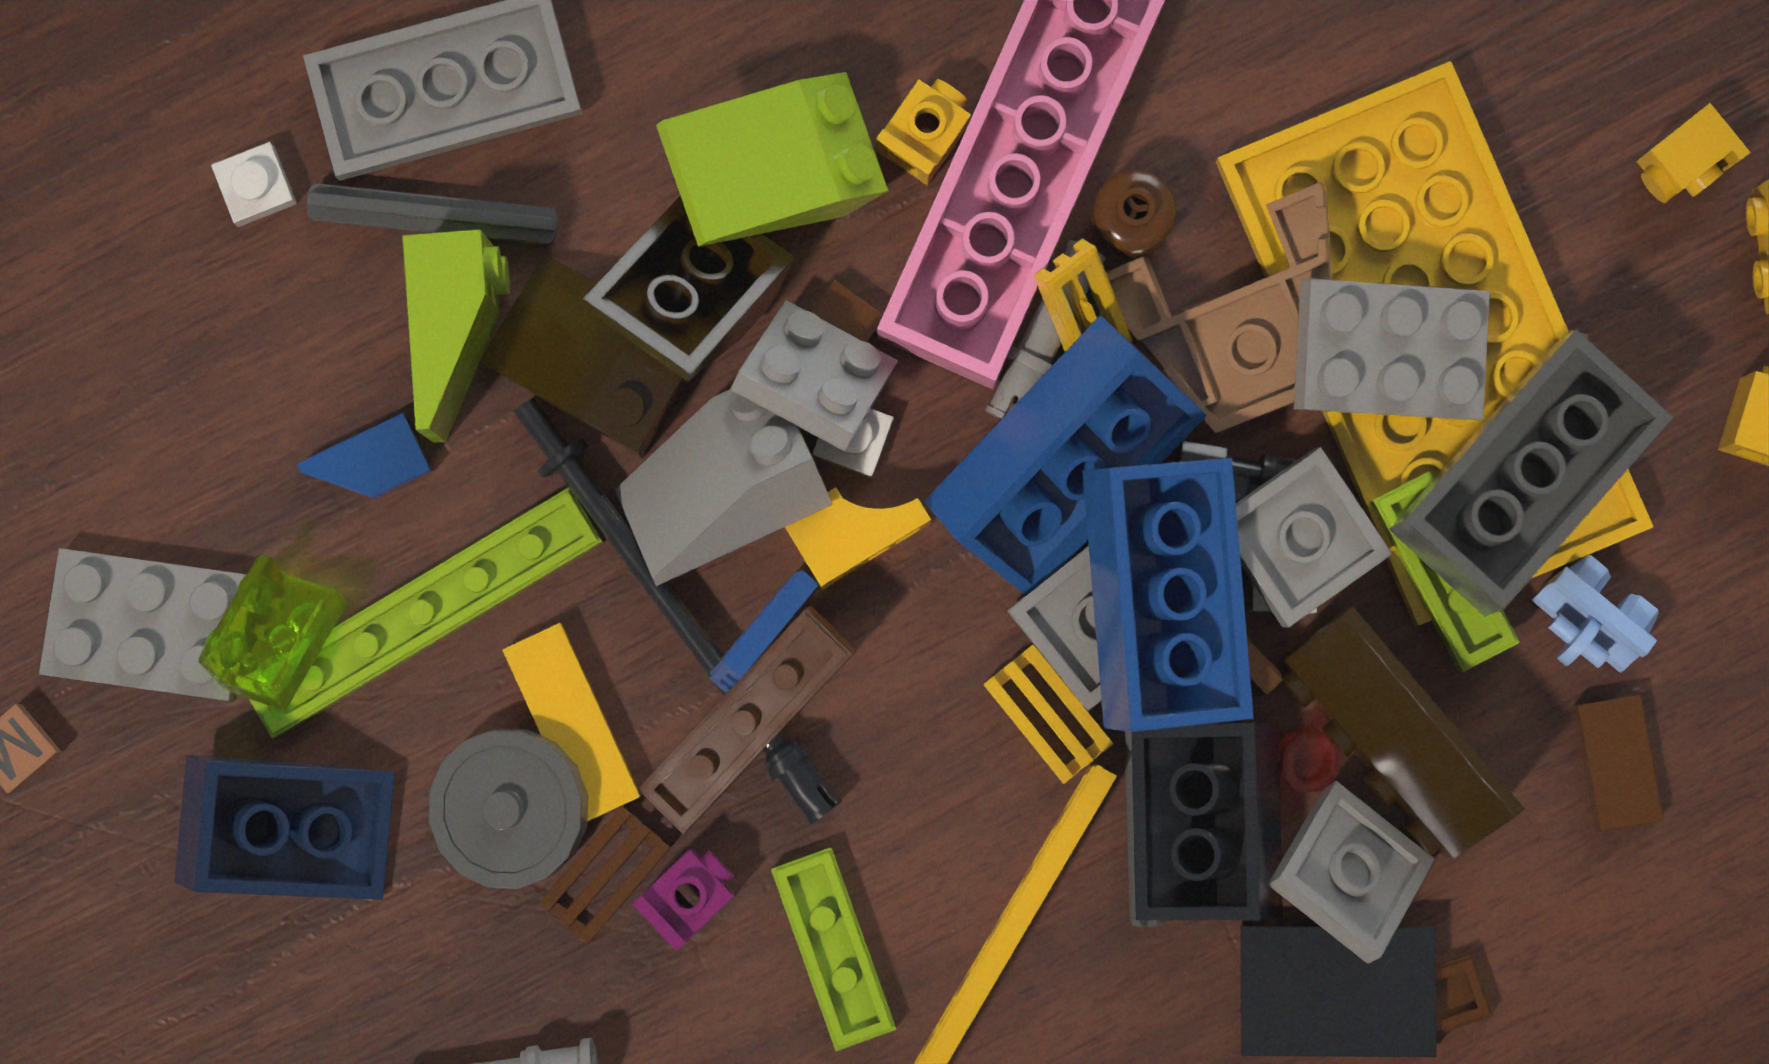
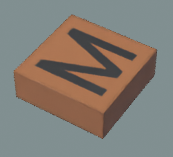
(23, 748)

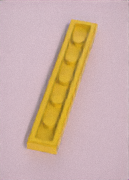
(1016, 916)

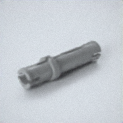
(1033, 354)

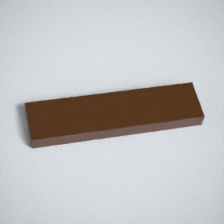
(747, 719)

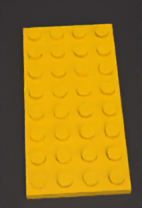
(1423, 208)

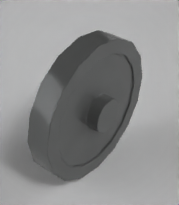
(508, 808)

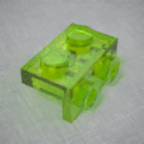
(270, 634)

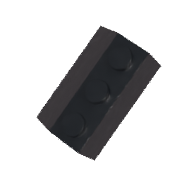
(1206, 822)

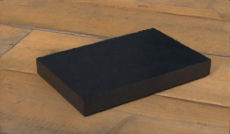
(1322, 1000)

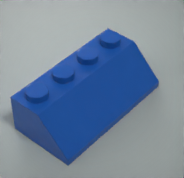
(1022, 487)
(1168, 595)

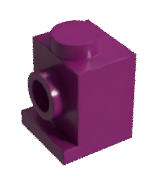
(667, 915)

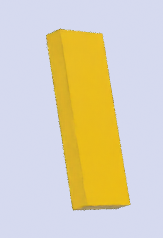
(571, 716)

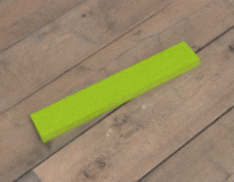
(438, 605)

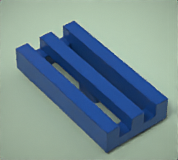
(762, 630)

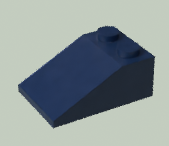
(283, 828)

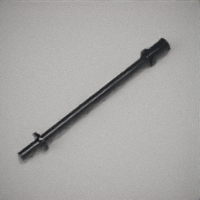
(784, 757)

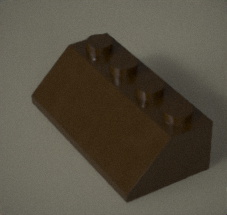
(1398, 735)

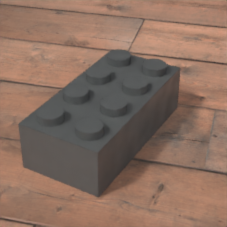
(1531, 473)

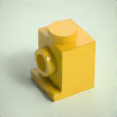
(922, 152)
(1690, 156)

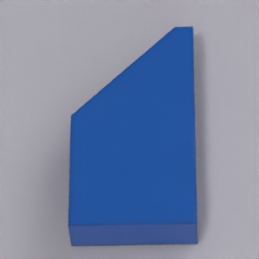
(373, 460)

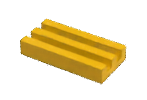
(1065, 275)
(1082, 756)

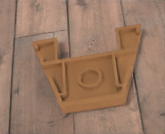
(1242, 347)

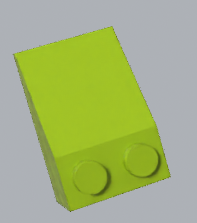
(773, 159)
(451, 315)

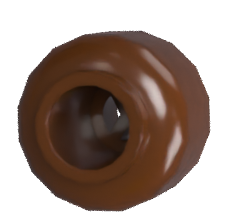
(1125, 234)

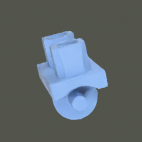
(1593, 623)

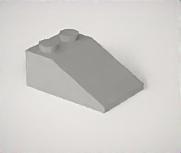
(719, 486)

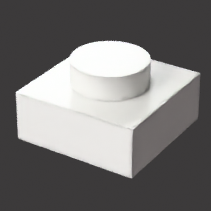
(254, 184)
(864, 448)

